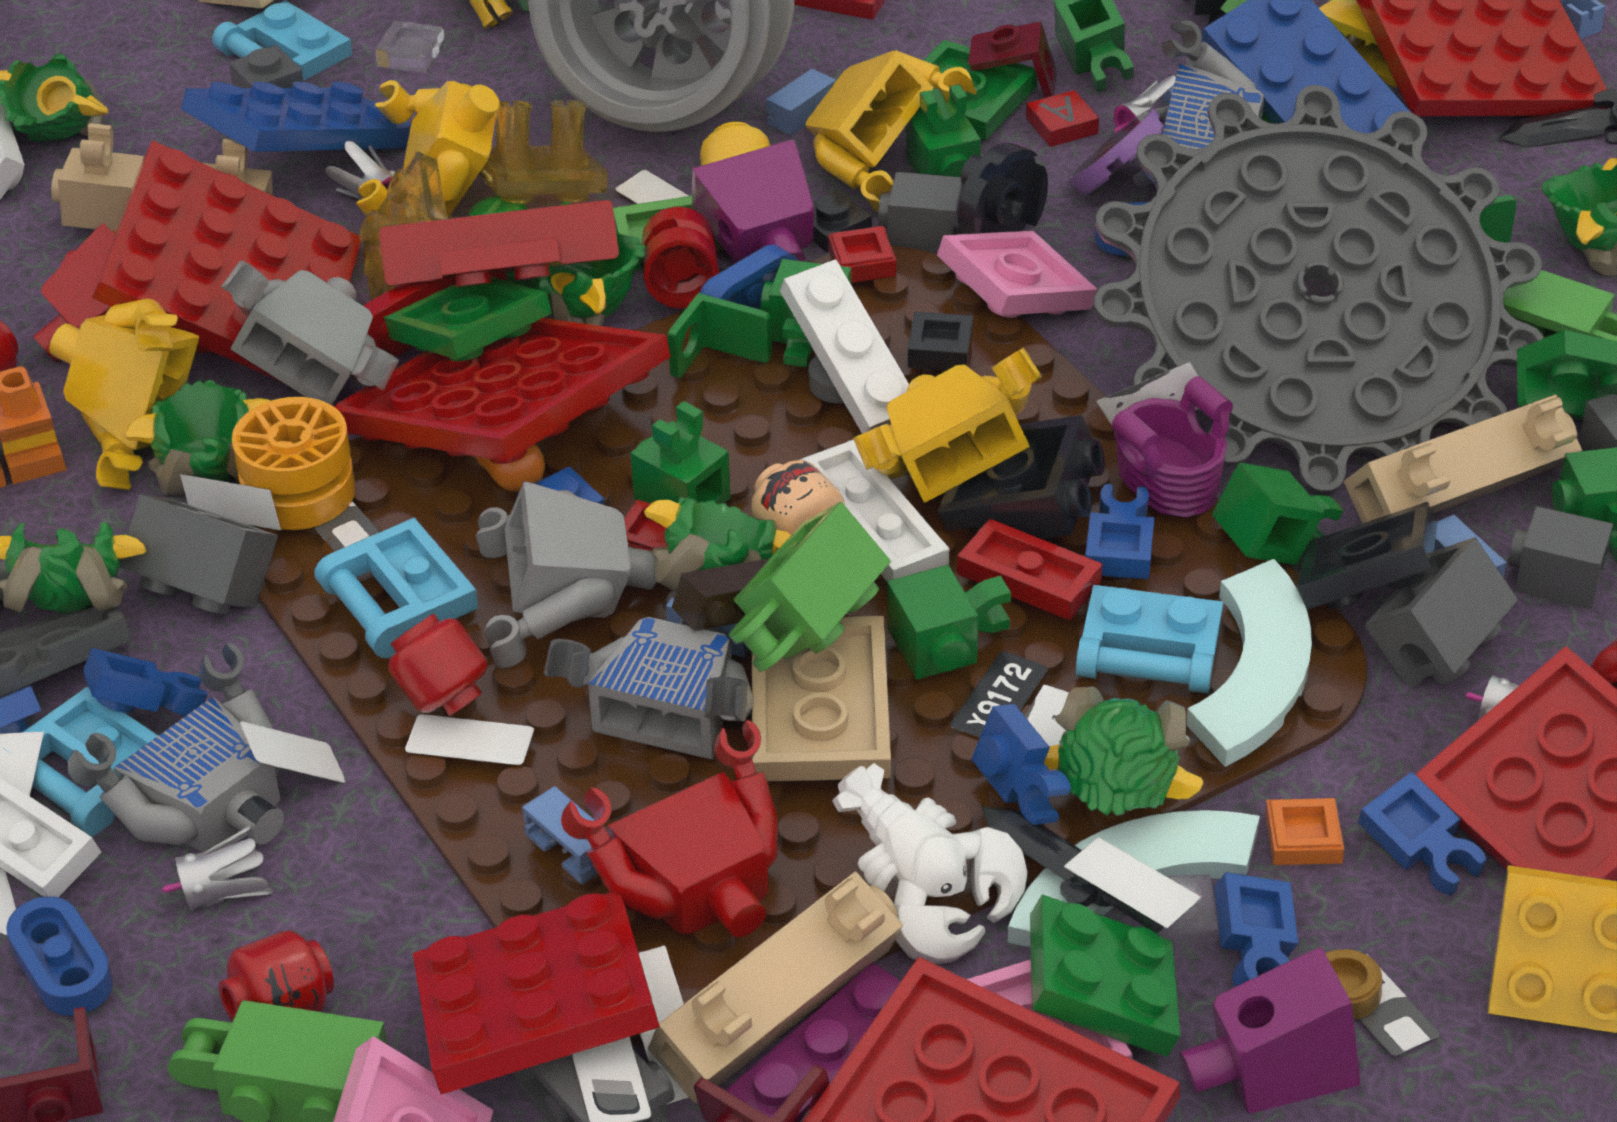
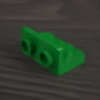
(1567, 366)

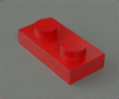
(1030, 568)

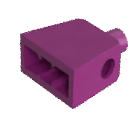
(756, 201)
(1280, 1037)

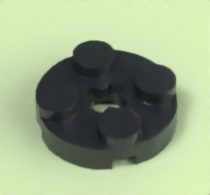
(1006, 174)

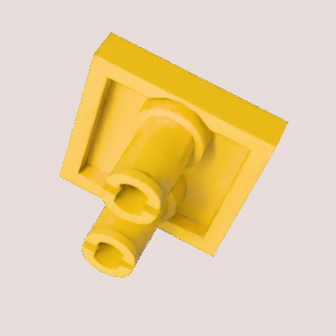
(1556, 950)

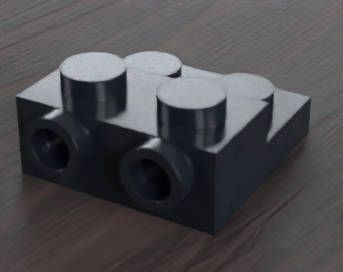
(1035, 489)

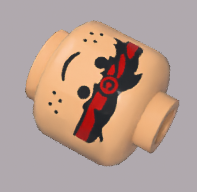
(792, 494)

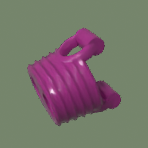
(1170, 452)

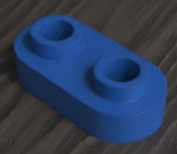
(745, 279)
(64, 959)

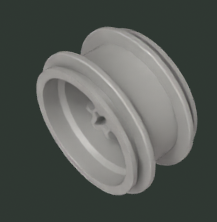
(599, 56)

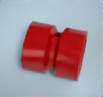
(678, 255)

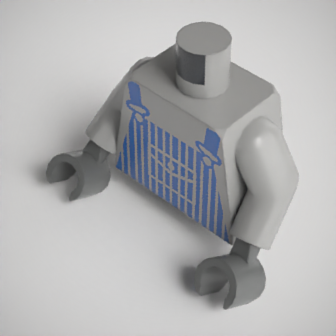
(1194, 88)
(659, 684)
(195, 777)

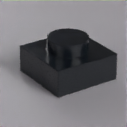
(835, 214)
(939, 340)

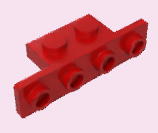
(498, 243)

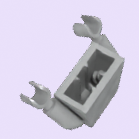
(307, 332)
(563, 564)

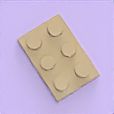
(825, 708)

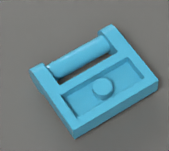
(297, 33)
(410, 571)
(1150, 637)
(68, 730)

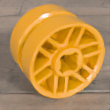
(299, 455)

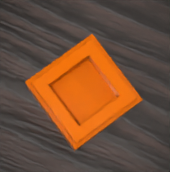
(1304, 831)

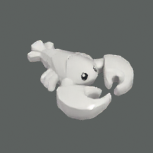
(931, 863)

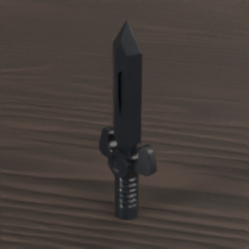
(1567, 124)
(1054, 853)

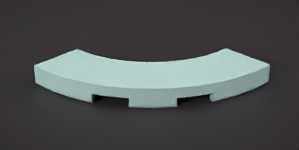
(1270, 670)
(1167, 842)

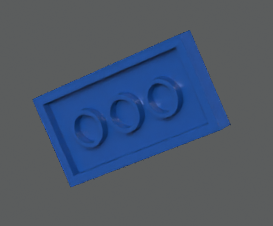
(1296, 46)
(294, 117)

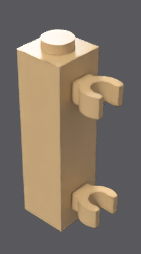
(99, 182)
(1466, 461)
(776, 985)

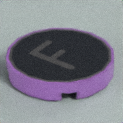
(1115, 152)

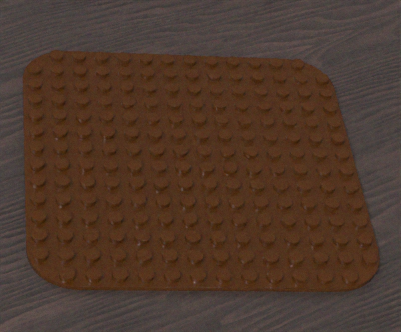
(762, 419)

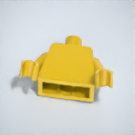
(868, 113)
(450, 125)
(119, 373)
(952, 425)

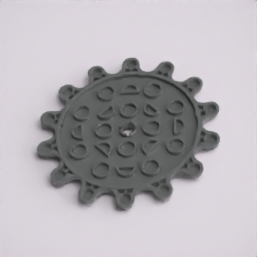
(1301, 199)

